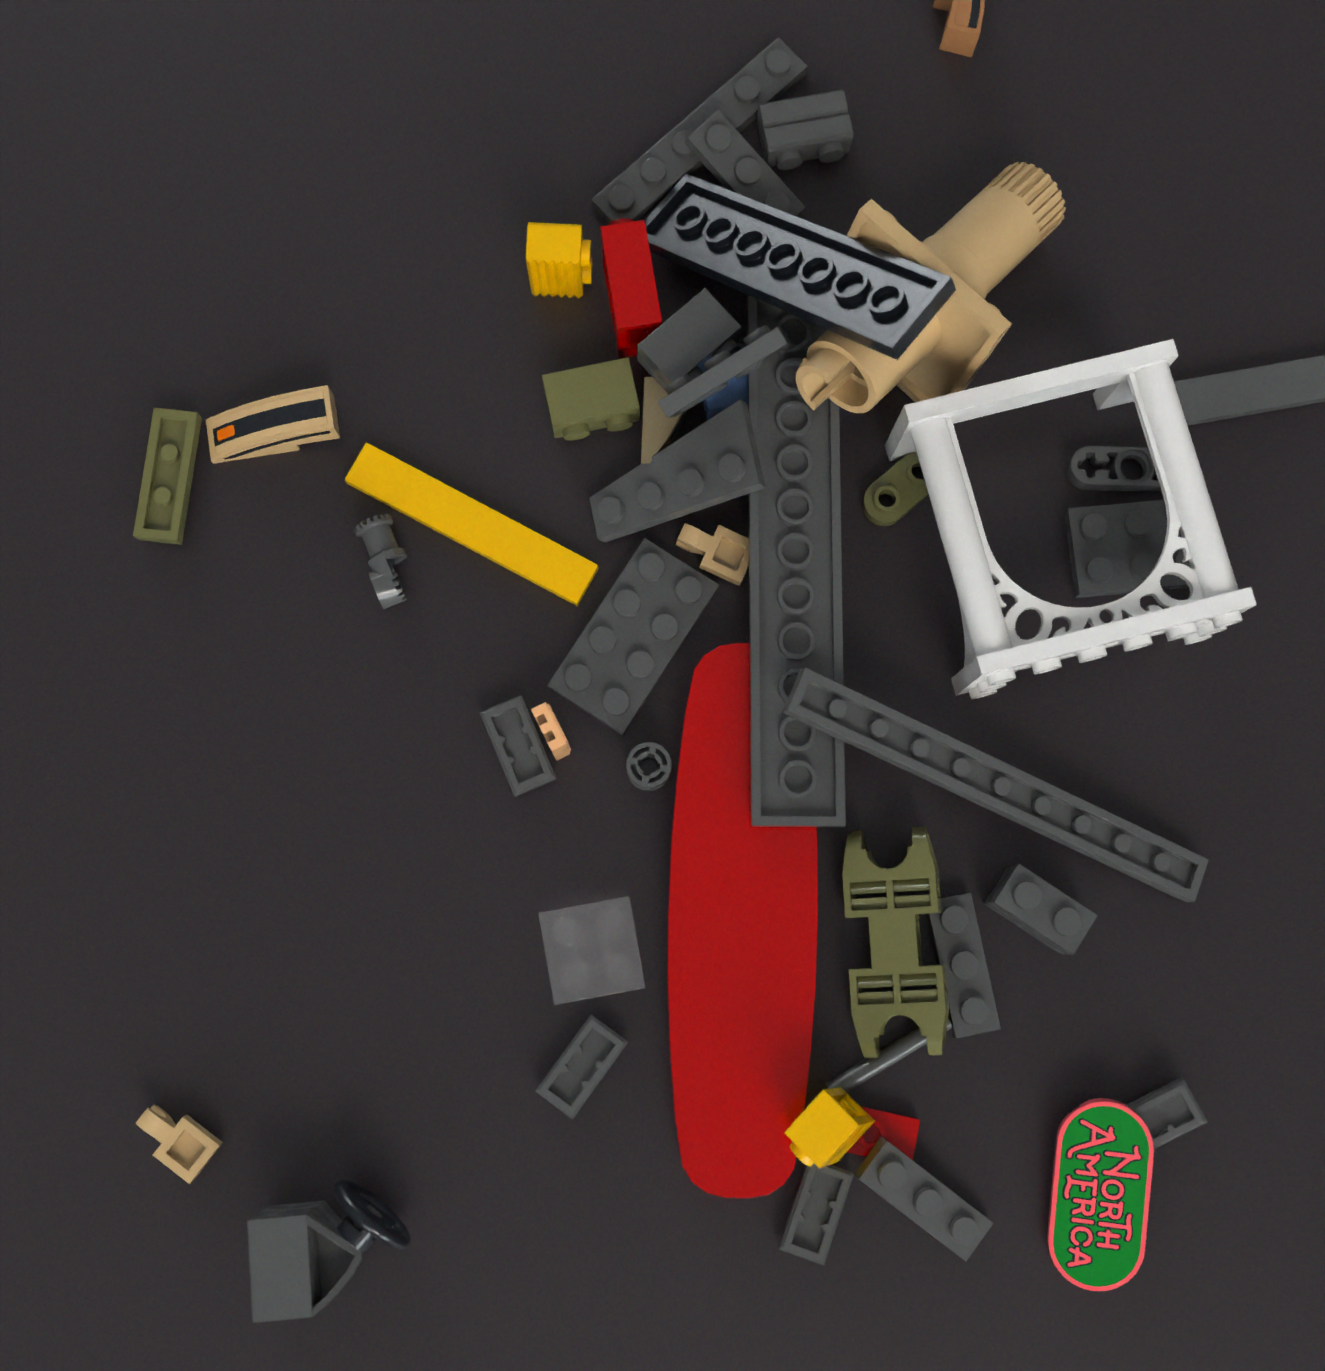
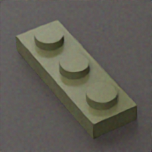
(167, 476)

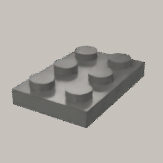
(1118, 547)

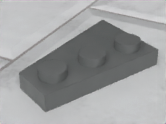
(722, 367)

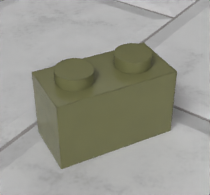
(592, 399)

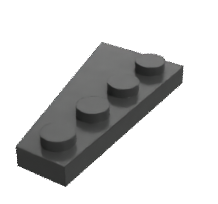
(689, 475)

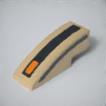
(273, 425)

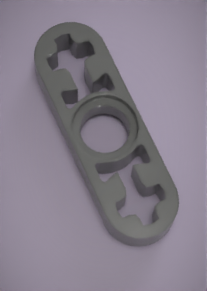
(1099, 457)

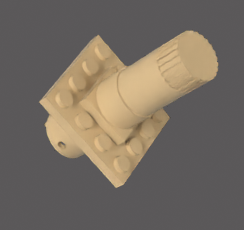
(974, 249)

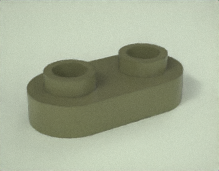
(901, 486)

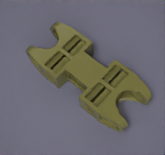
(895, 942)

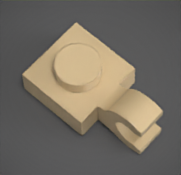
(724, 552)
(183, 1146)

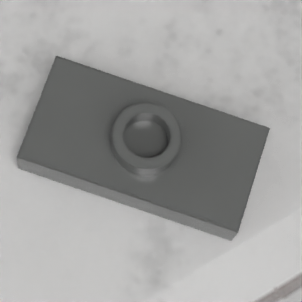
(518, 746)
(581, 1066)
(1169, 1112)
(816, 1212)

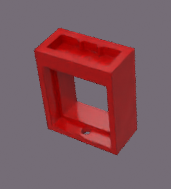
(629, 283)

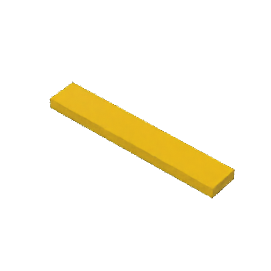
(471, 524)

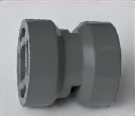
(646, 773)

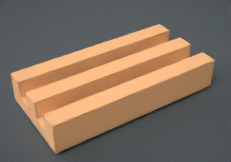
(551, 730)

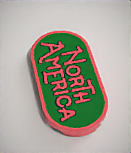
(1100, 1194)

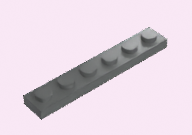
(665, 163)

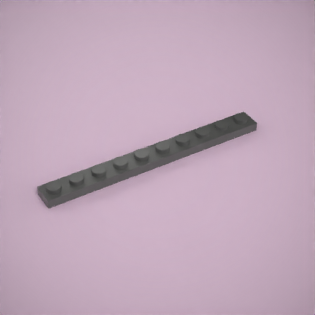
(995, 785)

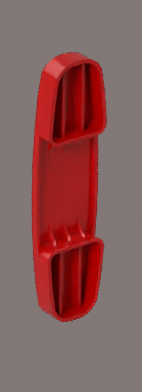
(736, 950)

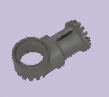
(383, 555)

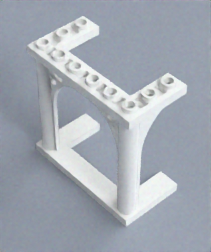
(990, 639)

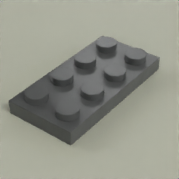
(633, 636)

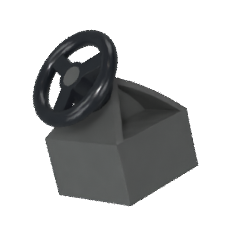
(309, 1254)

